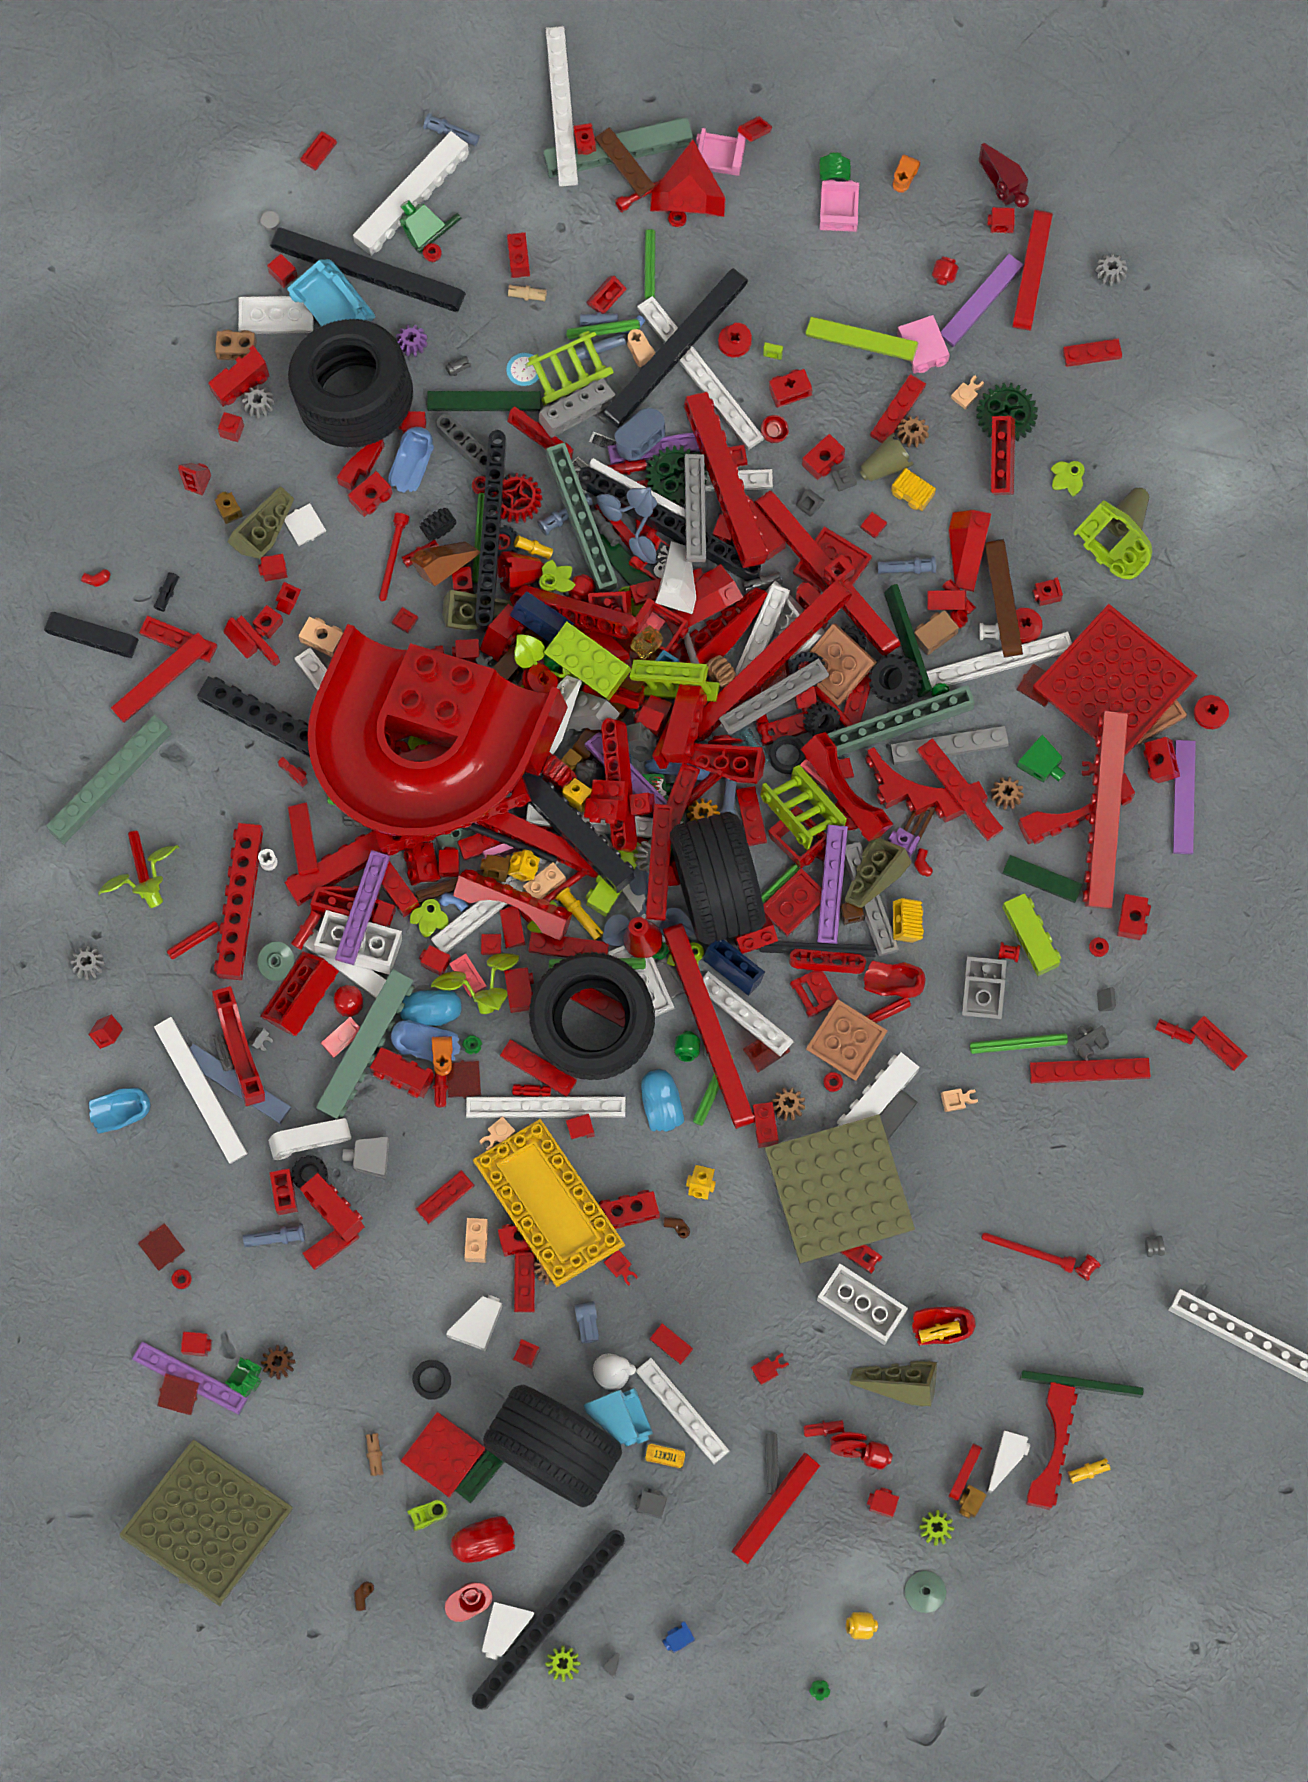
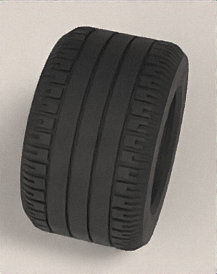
(357, 417)
(717, 877)
(566, 980)
(552, 1445)

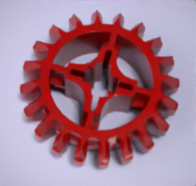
(530, 504)
(557, 772)

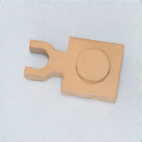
(966, 393)
(956, 1100)
(499, 1132)

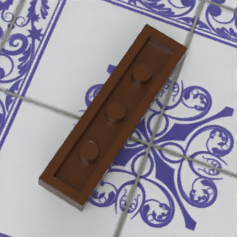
(624, 162)

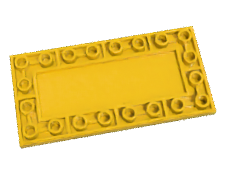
(548, 1203)

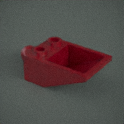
(1005, 176)

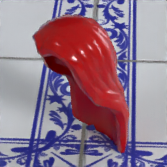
(895, 979)
(929, 1317)
(483, 1540)

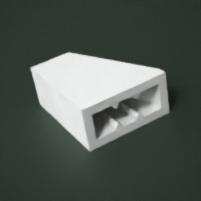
(477, 1323)
(504, 1629)

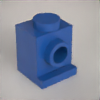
(678, 1638)

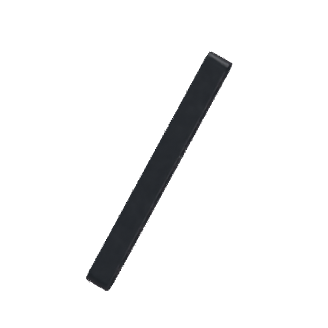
(369, 269)
(675, 348)
(663, 516)
(491, 521)
(546, 1630)

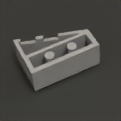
(590, 712)

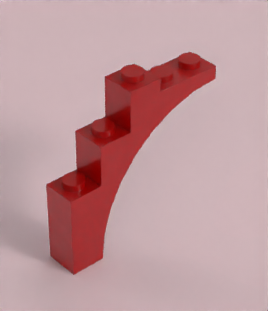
(919, 798)

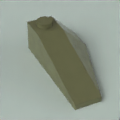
(259, 530)
(460, 609)
(879, 868)
(908, 1383)

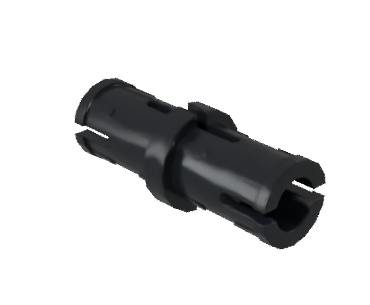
(166, 592)

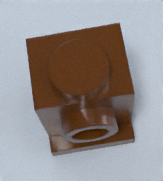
(851, 913)

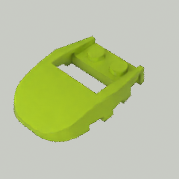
(1132, 551)

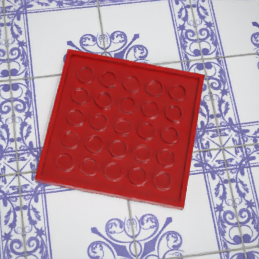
(1115, 670)

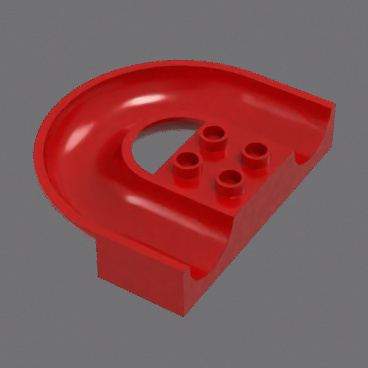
(483, 718)

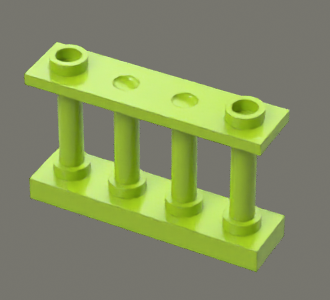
(567, 386)
(665, 677)
(810, 792)

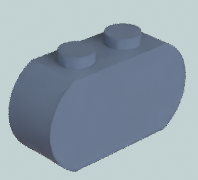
(640, 434)

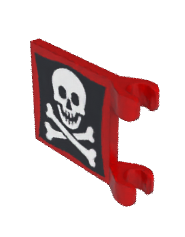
(653, 570)

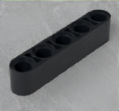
(91, 634)

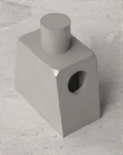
(369, 1156)

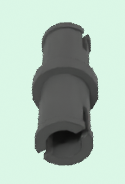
(605, 528)
(762, 582)

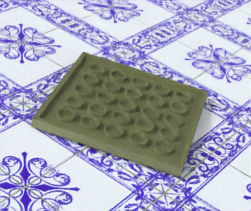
(839, 1189)
(206, 1522)

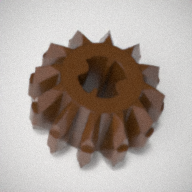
(269, 1363)

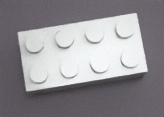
(377, 948)
(862, 1304)

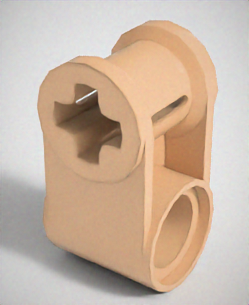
(641, 350)

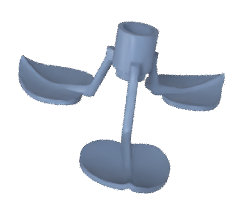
(644, 503)
(617, 924)

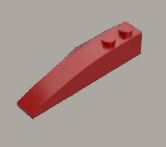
(724, 631)

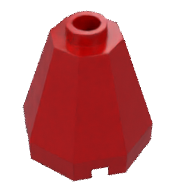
(518, 570)

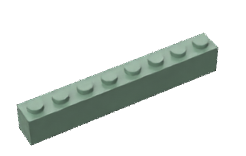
(639, 143)
(581, 518)
(902, 720)
(108, 779)
(364, 1045)

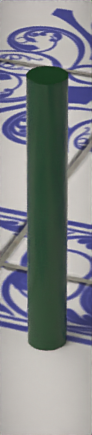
(448, 224)

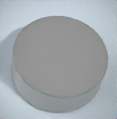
(270, 220)

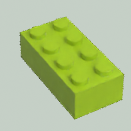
(587, 661)

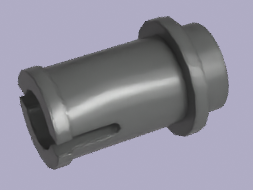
(457, 366)

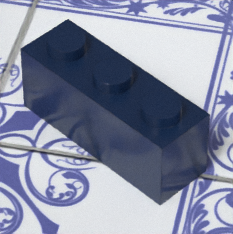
(538, 617)
(734, 966)

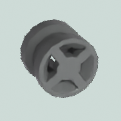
(1154, 1246)

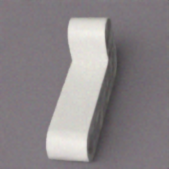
(308, 1137)

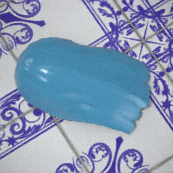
(432, 1007)
(661, 1101)
(118, 1109)

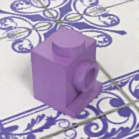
(910, 840)

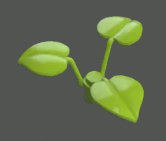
(529, 651)
(148, 889)
(487, 999)

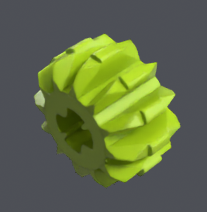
(938, 1535)
(570, 1665)

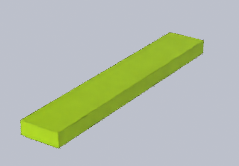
(862, 338)

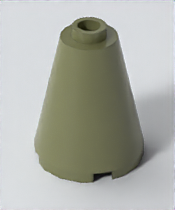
(885, 460)
(1135, 506)

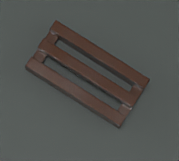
(932, 810)

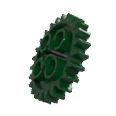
(1000, 398)
(669, 460)

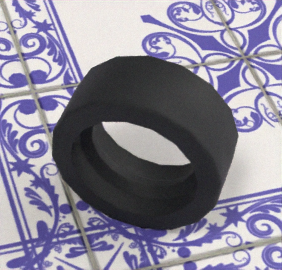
(791, 740)
(420, 1369)

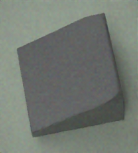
(809, 502)
(1106, 999)
(611, 1665)

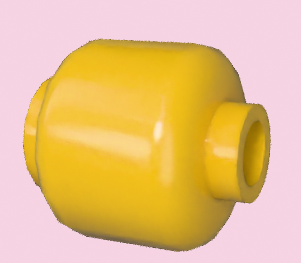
(861, 1625)

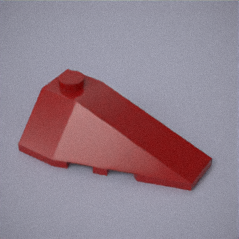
(967, 541)
(714, 592)
(735, 763)

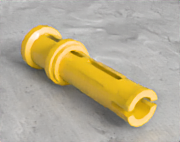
(574, 906)

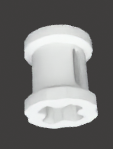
(989, 631)
(265, 854)

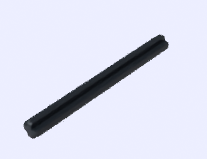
(788, 947)

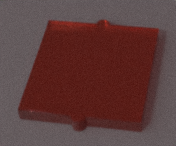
(1027, 683)
(464, 1079)
(161, 1247)
(178, 1394)

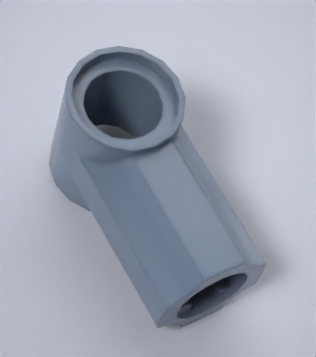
(587, 1318)

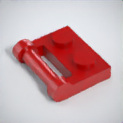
(820, 988)

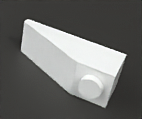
(1009, 1454)

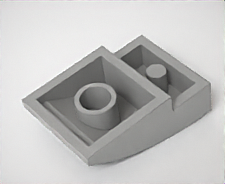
(984, 987)

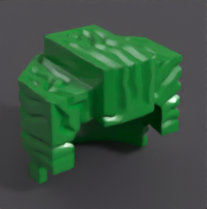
(834, 167)
(245, 1377)

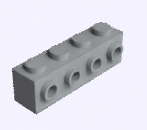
(576, 407)

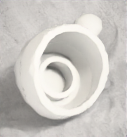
(612, 1371)

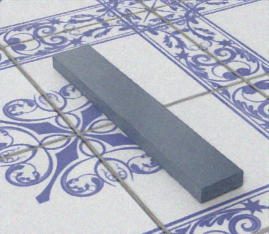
(213, 1070)

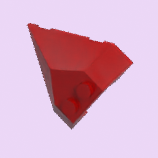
(689, 187)

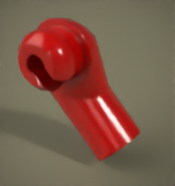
(96, 580)
(921, 865)

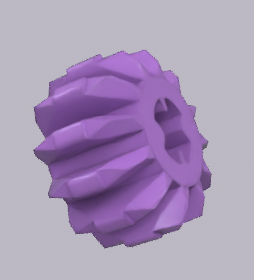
(412, 333)

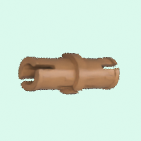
(374, 1454)

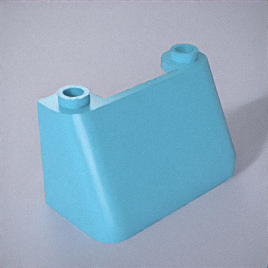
(329, 294)
(621, 1416)

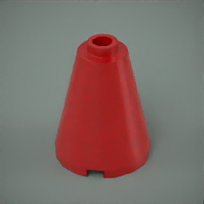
(642, 938)

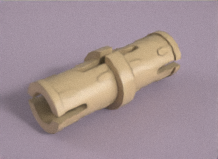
(527, 293)

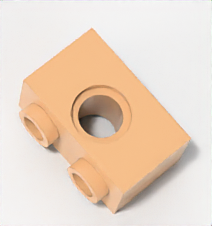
(313, 629)
(545, 882)
(476, 1240)

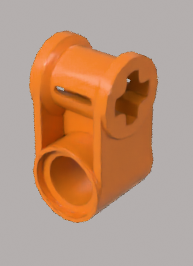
(906, 172)
(442, 1052)

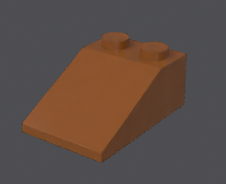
(440, 562)

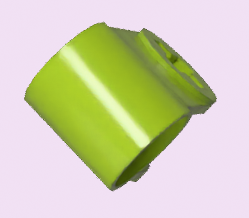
(426, 1514)

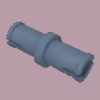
(595, 319)

